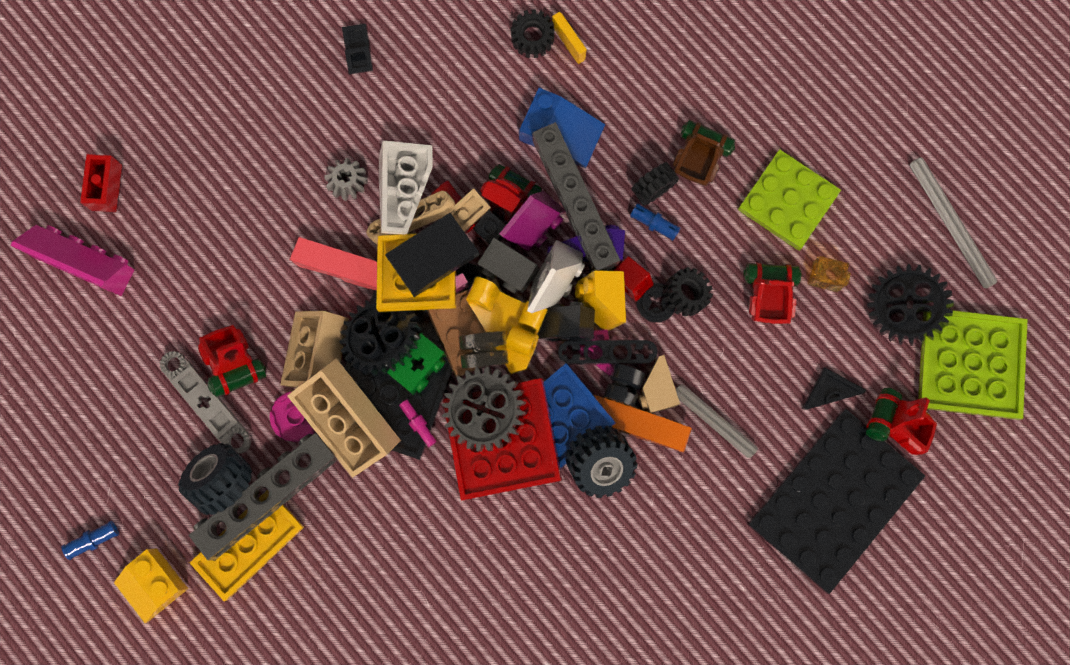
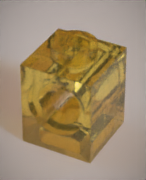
(819, 278)

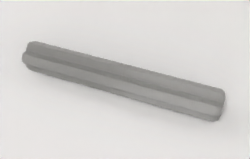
(717, 422)

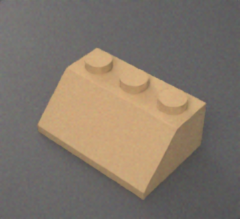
(312, 345)

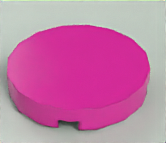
(288, 420)

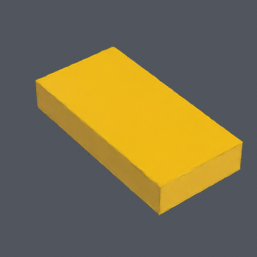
(569, 37)

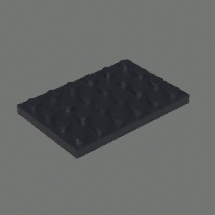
(836, 501)

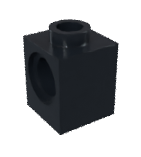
(490, 226)

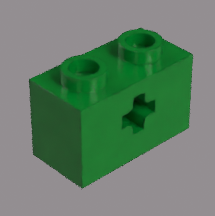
(417, 380)

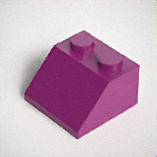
(534, 221)

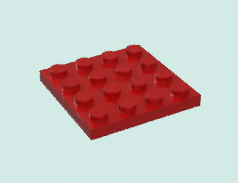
(521, 464)

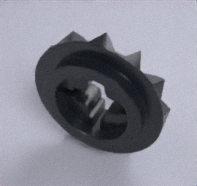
(655, 314)

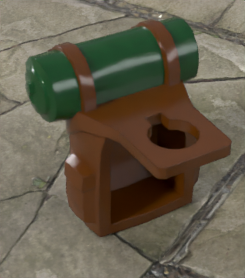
(701, 152)

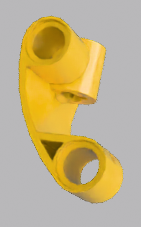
(504, 313)

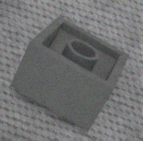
(508, 265)

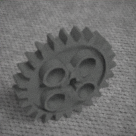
(475, 431)

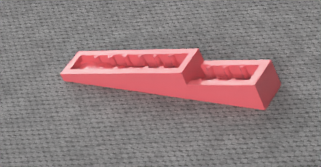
(335, 263)

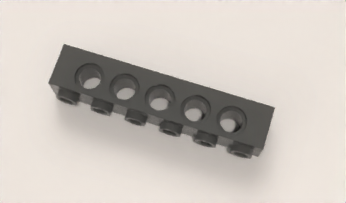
(575, 198)
(205, 532)

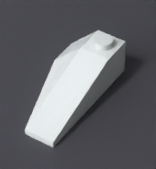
(402, 179)

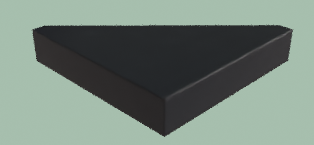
(830, 388)

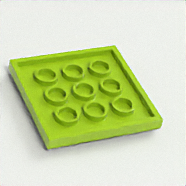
(975, 365)

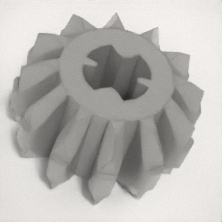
(336, 181)

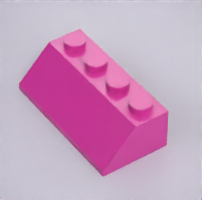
(75, 258)

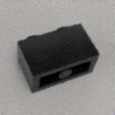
(568, 323)

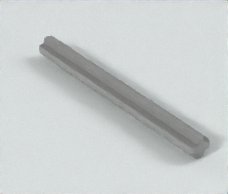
(953, 223)

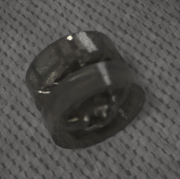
(483, 349)

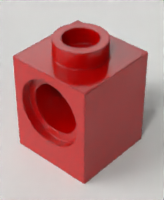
(636, 278)

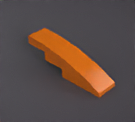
(647, 425)

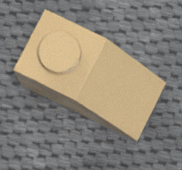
(658, 390)

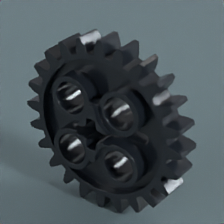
(909, 283)
(359, 344)

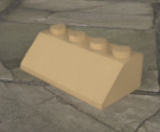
(344, 418)

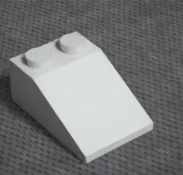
(555, 277)

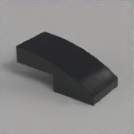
(357, 49)

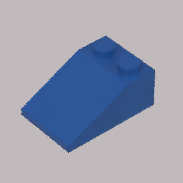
(577, 127)

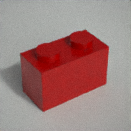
(101, 183)

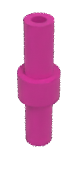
(417, 423)

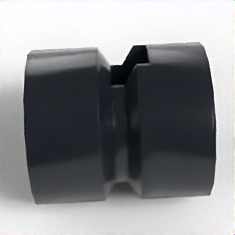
(624, 385)

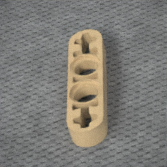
(434, 208)

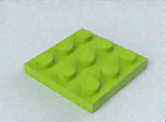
(789, 200)

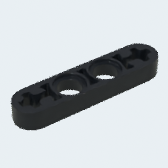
(607, 352)

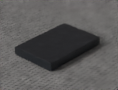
(432, 254)

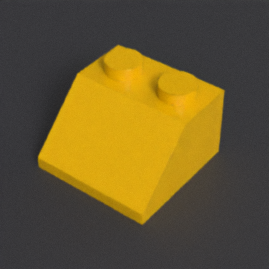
(606, 295)
(150, 584)

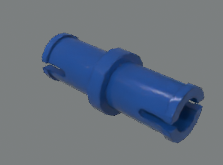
(655, 222)
(90, 540)

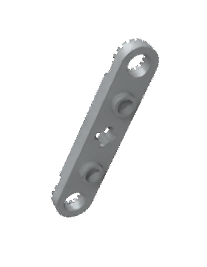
(193, 388)

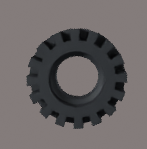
(532, 20)
(655, 183)
(697, 285)

